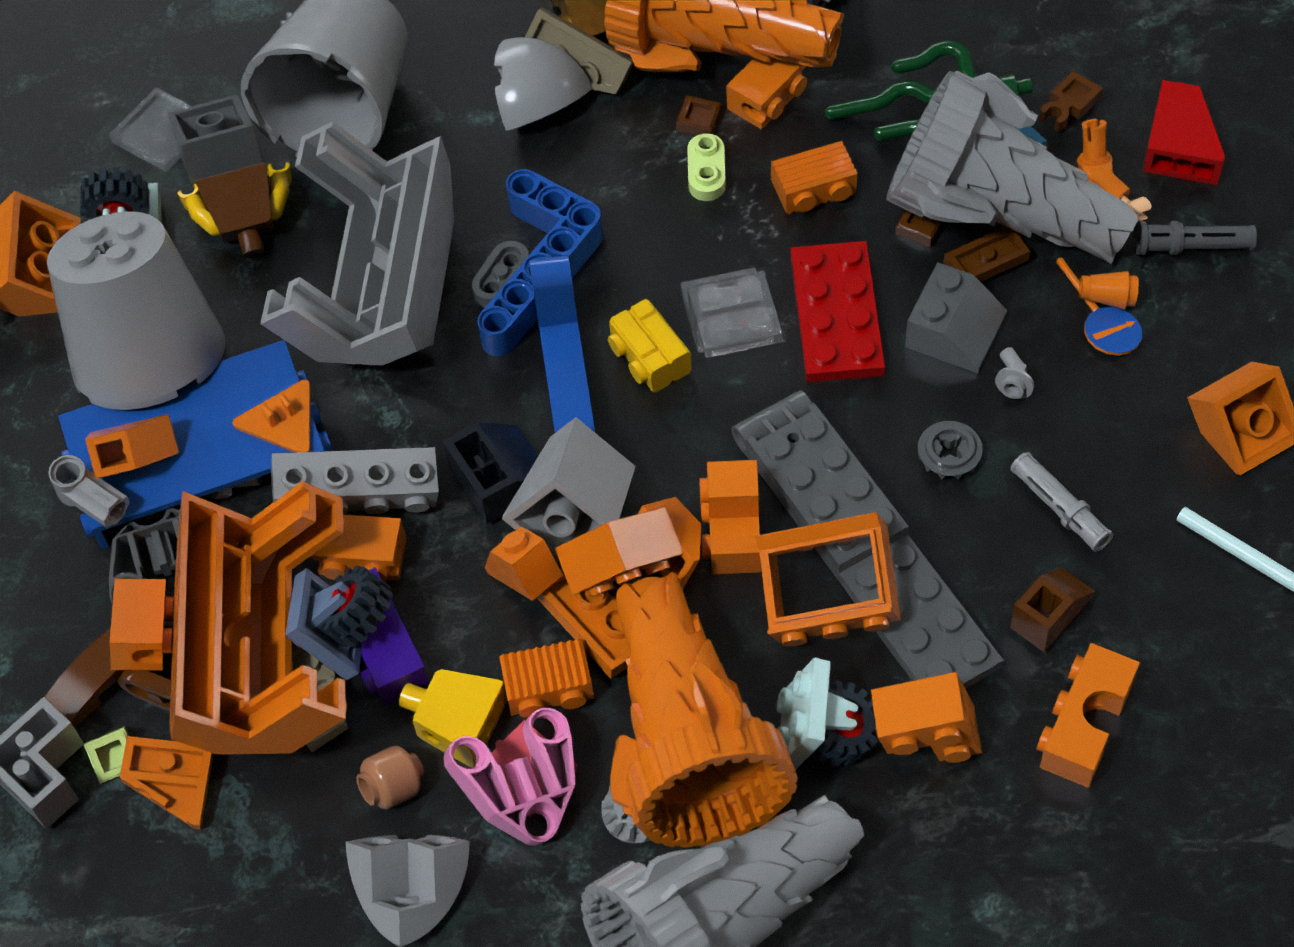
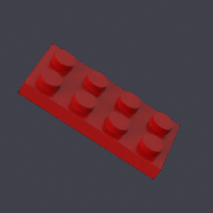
(837, 312)

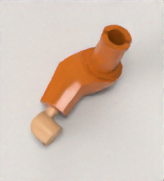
(1099, 166)

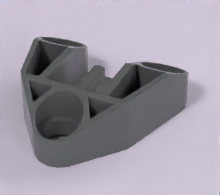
(136, 538)

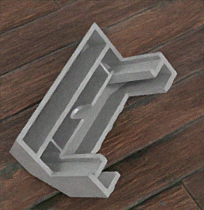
(388, 258)

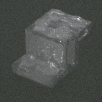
(731, 312)

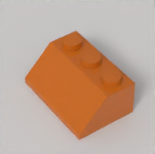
(26, 238)

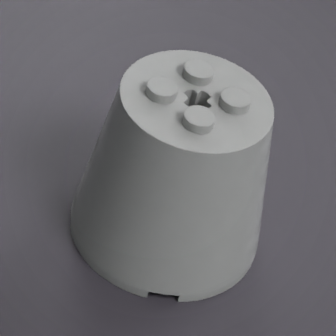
(325, 67)
(131, 312)

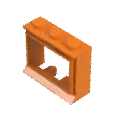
(833, 621)

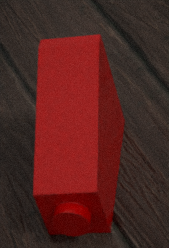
(1184, 136)

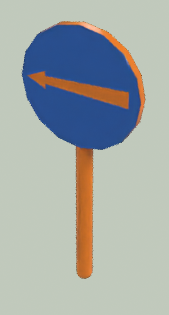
(1107, 328)

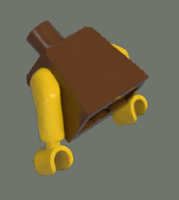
(240, 204)

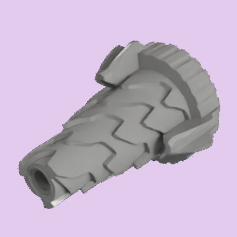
(979, 168)
(726, 890)

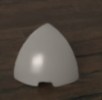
(535, 80)
(407, 882)

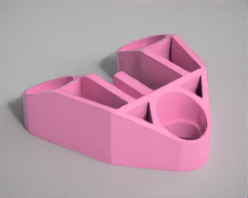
(490, 793)

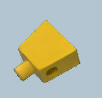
(455, 708)

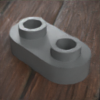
(495, 271)

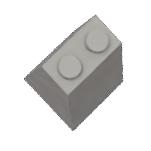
(571, 487)

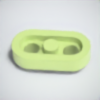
(706, 160)

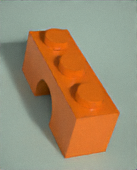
(1073, 745)

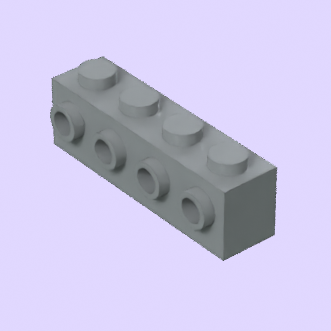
(363, 478)

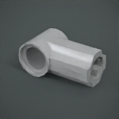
(87, 493)

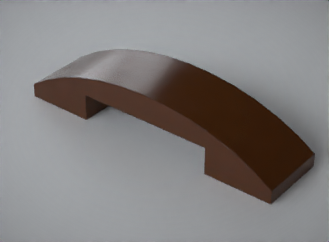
(86, 678)

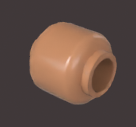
(390, 777)

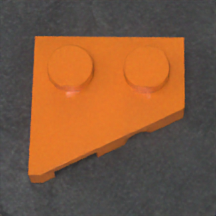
(169, 776)

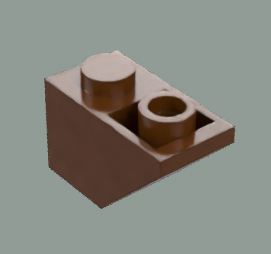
(1049, 607)

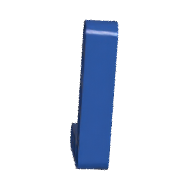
(572, 230)
(561, 341)

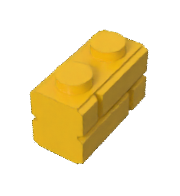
(649, 346)

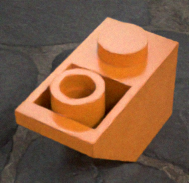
(131, 445)

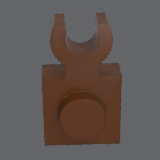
(1071, 97)

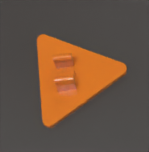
(281, 419)

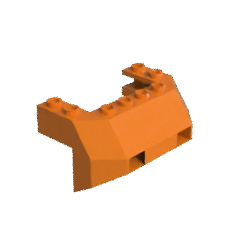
(230, 624)

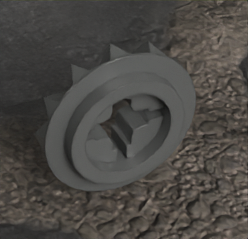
(949, 435)

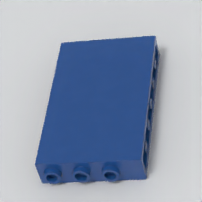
(209, 446)

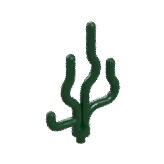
(916, 89)

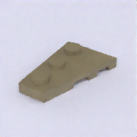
(601, 63)

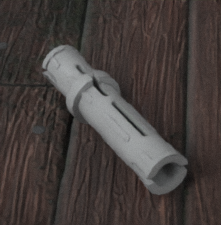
(1073, 513)

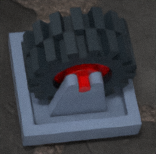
(336, 618)

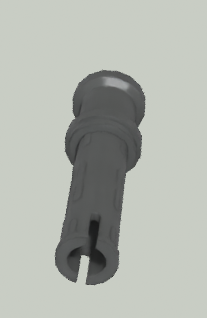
(1178, 237)

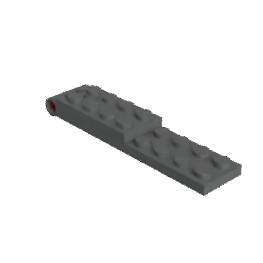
(825, 482)

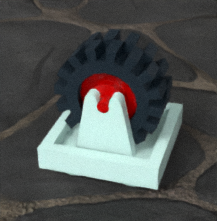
(118, 193)
(825, 717)

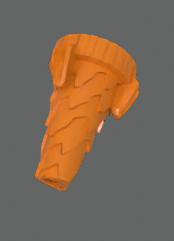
(668, 32)
(698, 753)

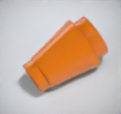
(1110, 289)

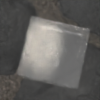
(148, 130)

